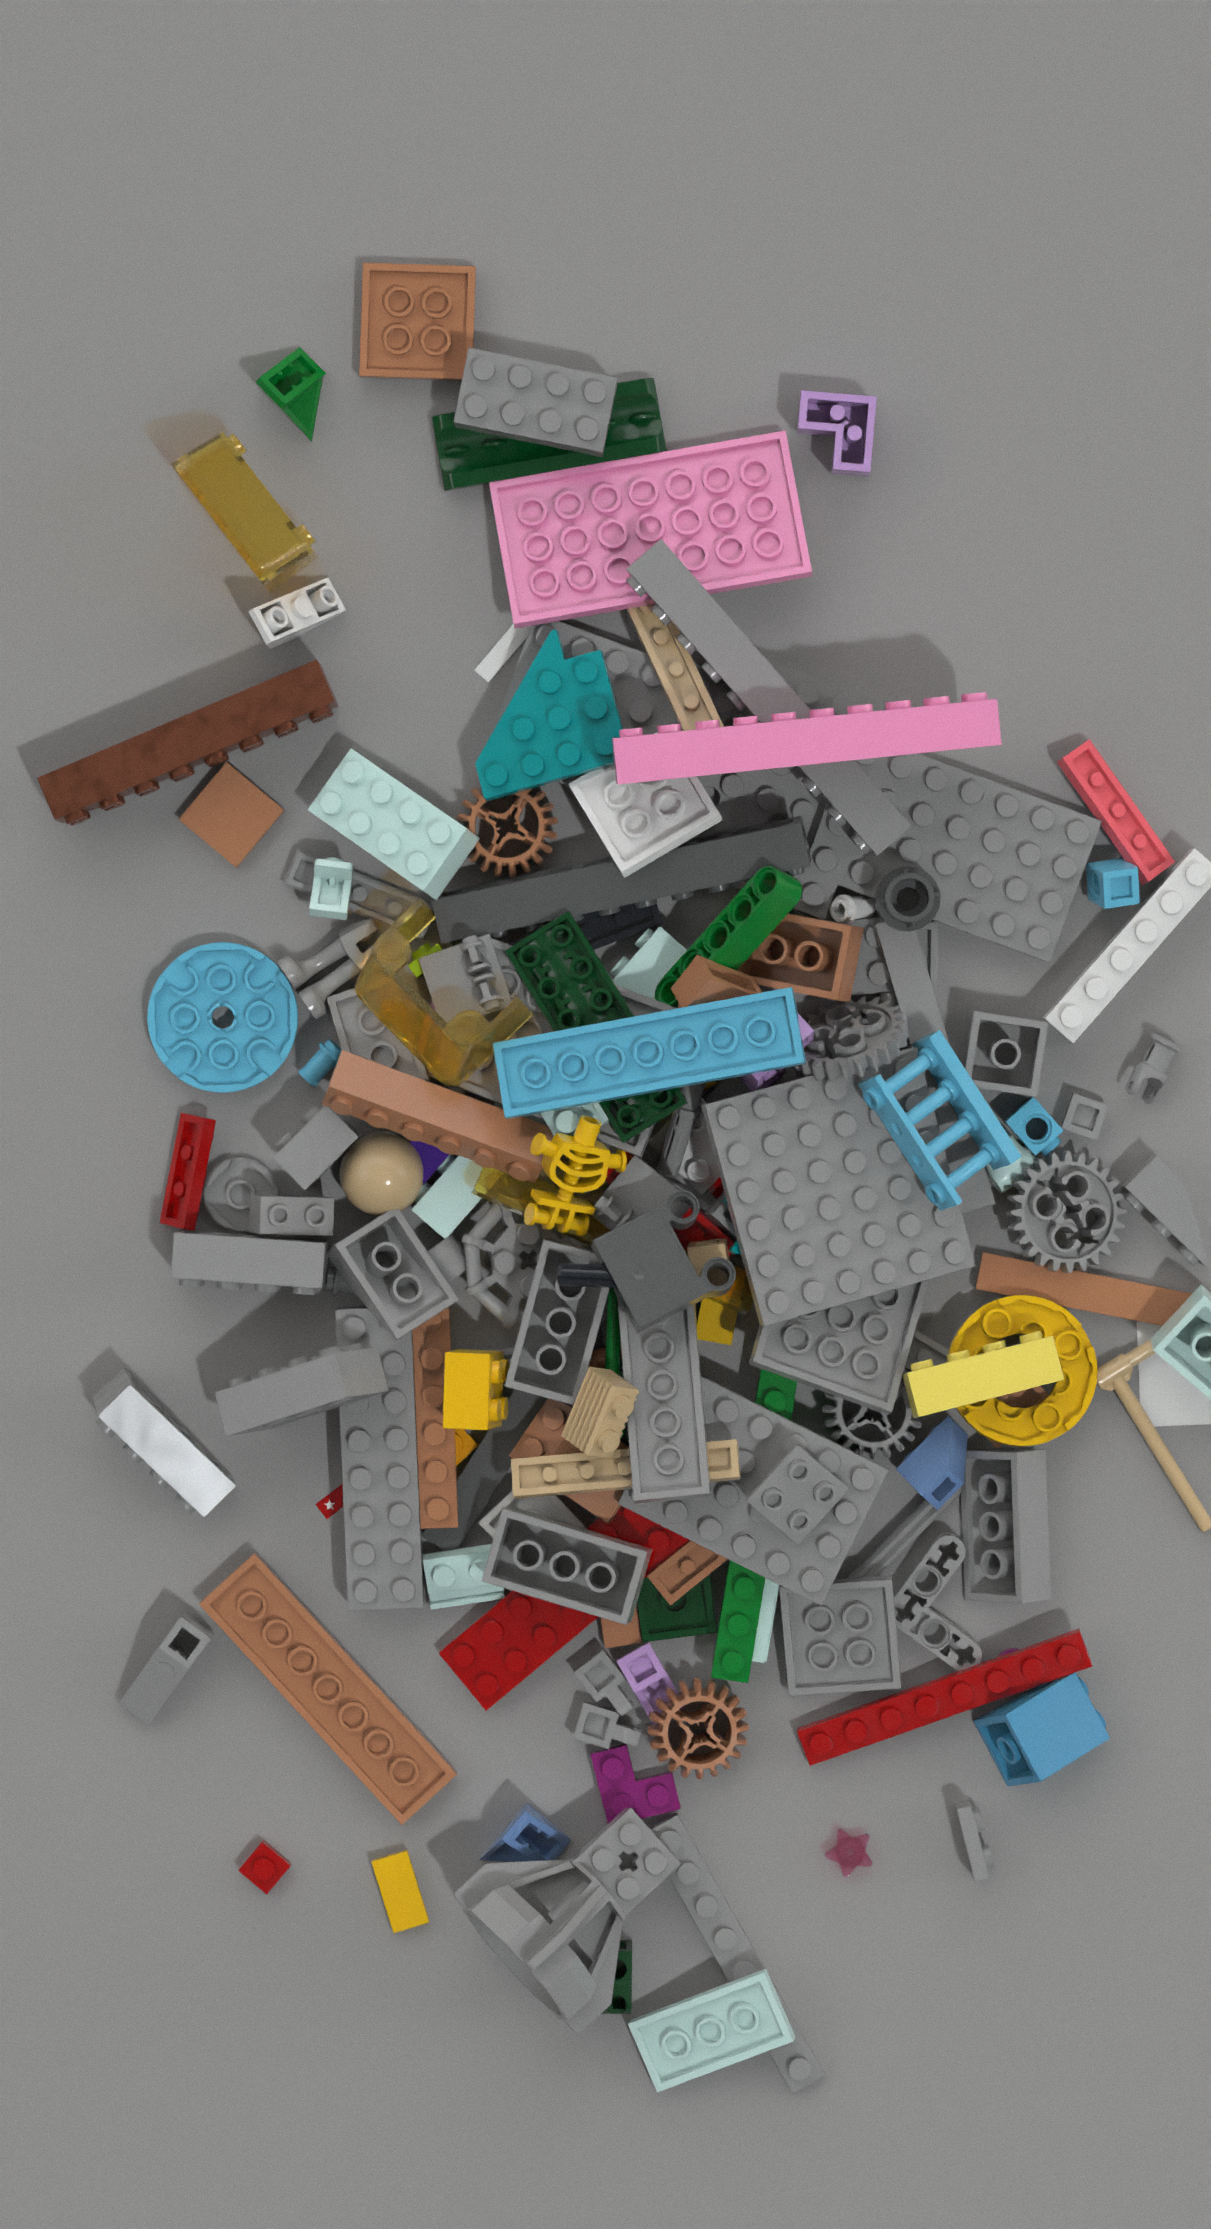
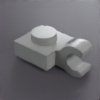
(602, 1679)
(599, 1726)

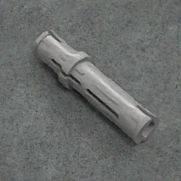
(679, 1132)

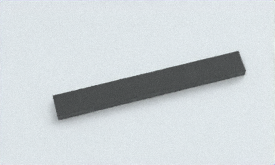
(489, 1466)

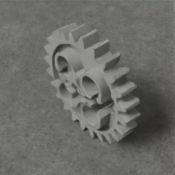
(850, 1041)
(1039, 1230)

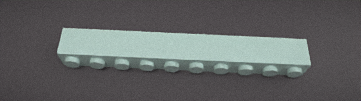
(451, 1197)

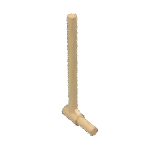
(1114, 1376)

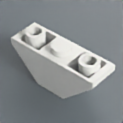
(297, 612)

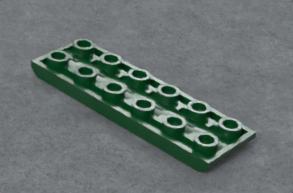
(480, 458)
(579, 992)

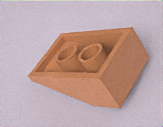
(545, 1439)

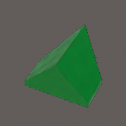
(295, 389)

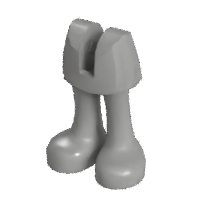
(300, 971)

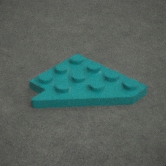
(553, 725)

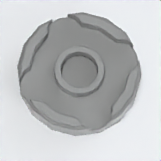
(229, 1191)

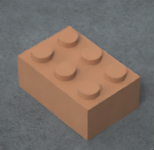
(809, 956)

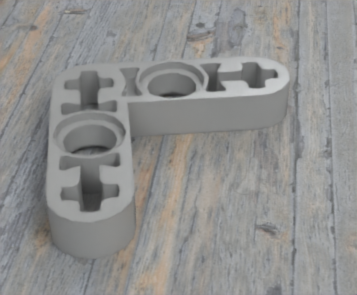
(925, 1614)

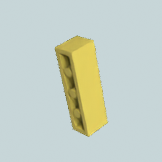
(982, 1376)

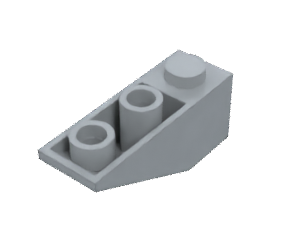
(1167, 1201)
(166, 1668)

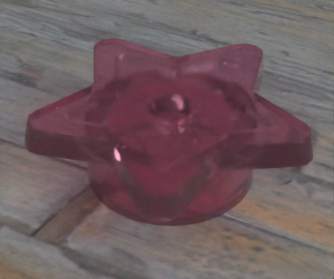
(845, 1842)

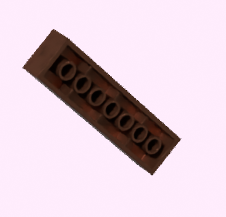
(188, 742)

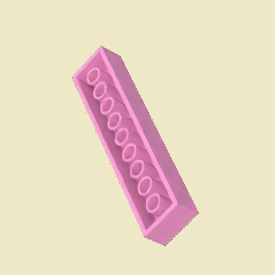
(807, 740)

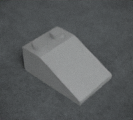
(393, 1274)

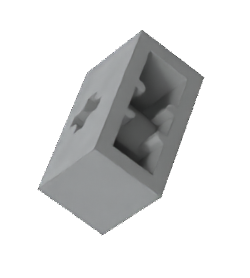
(291, 1215)

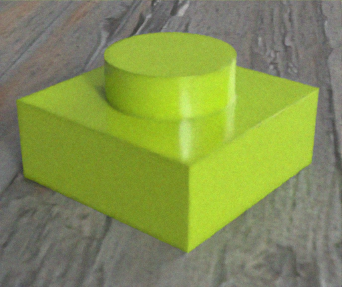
(423, 951)

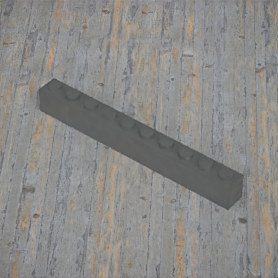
(599, 885)

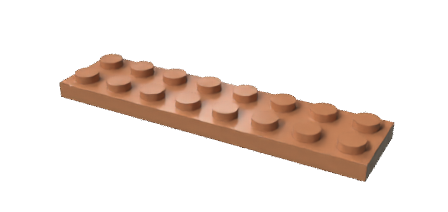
(328, 1688)

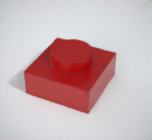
(264, 1867)

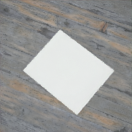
(1165, 1393)

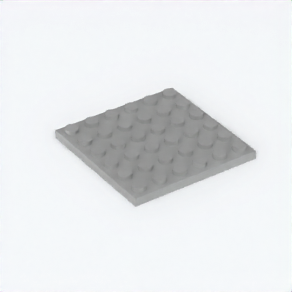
(827, 1194)

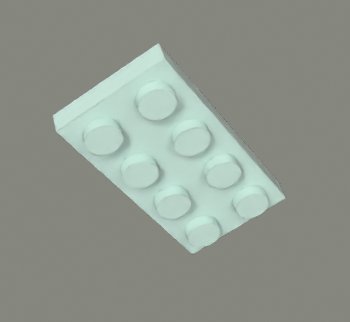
(711, 2030)

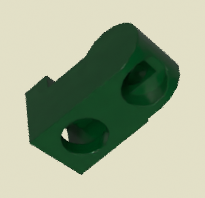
(622, 1988)

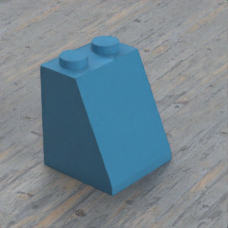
(1042, 1730)

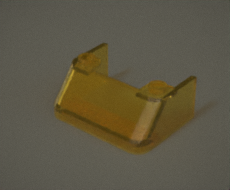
(246, 510)
(446, 1049)

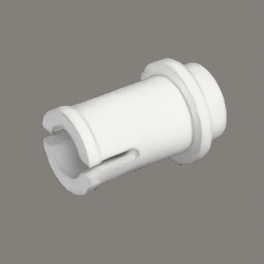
(847, 908)

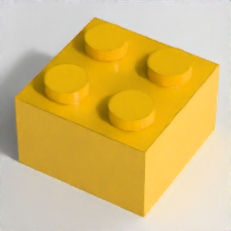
(474, 1389)

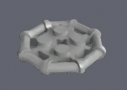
(505, 1262)

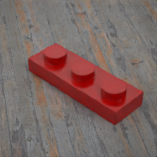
(187, 1171)

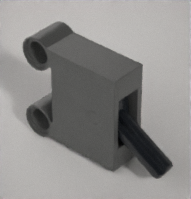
(649, 1266)

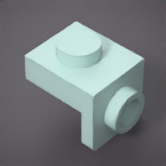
(331, 888)

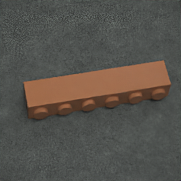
(434, 1116)

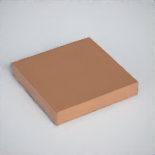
(231, 815)

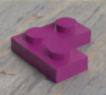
(621, 1790)

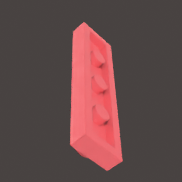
(1116, 810)

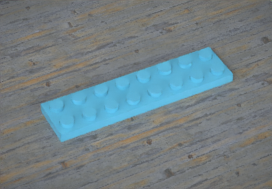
(649, 1053)

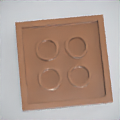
(416, 321)

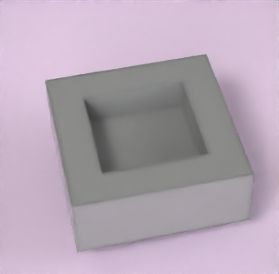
(1084, 1116)

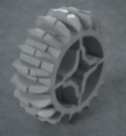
(892, 1435)

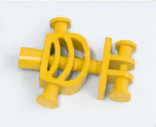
(587, 1160)

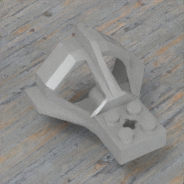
(582, 1902)

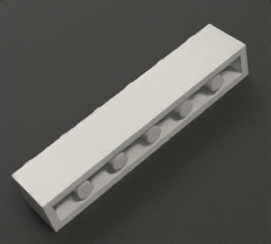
(1130, 947)

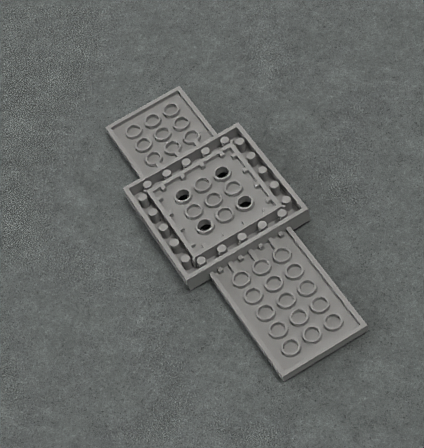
(995, 852)

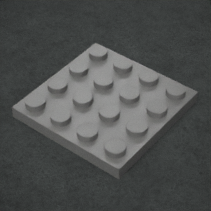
(847, 1348)

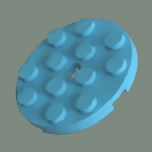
(184, 1008)

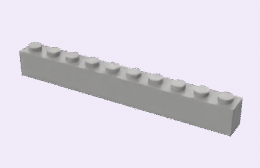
(760, 690)

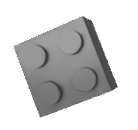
(1005, 1052)
(315, 1146)

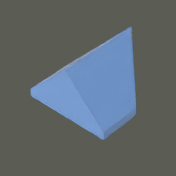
(527, 1839)

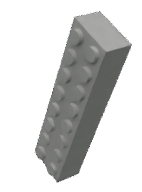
(381, 1475)

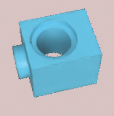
(1112, 883)
(1019, 1118)

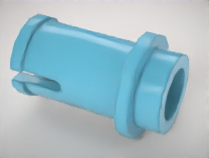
(321, 1062)

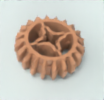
(535, 842)
(705, 1714)

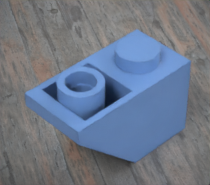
(938, 1463)

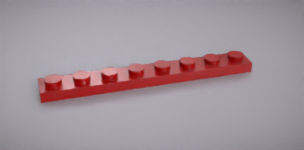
(944, 1697)

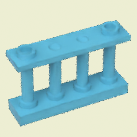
(967, 1101)

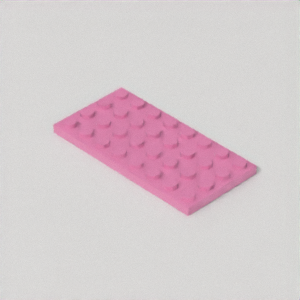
(717, 506)

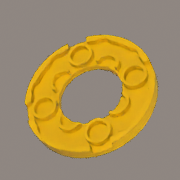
(1068, 1397)

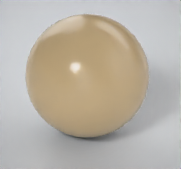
(381, 1173)

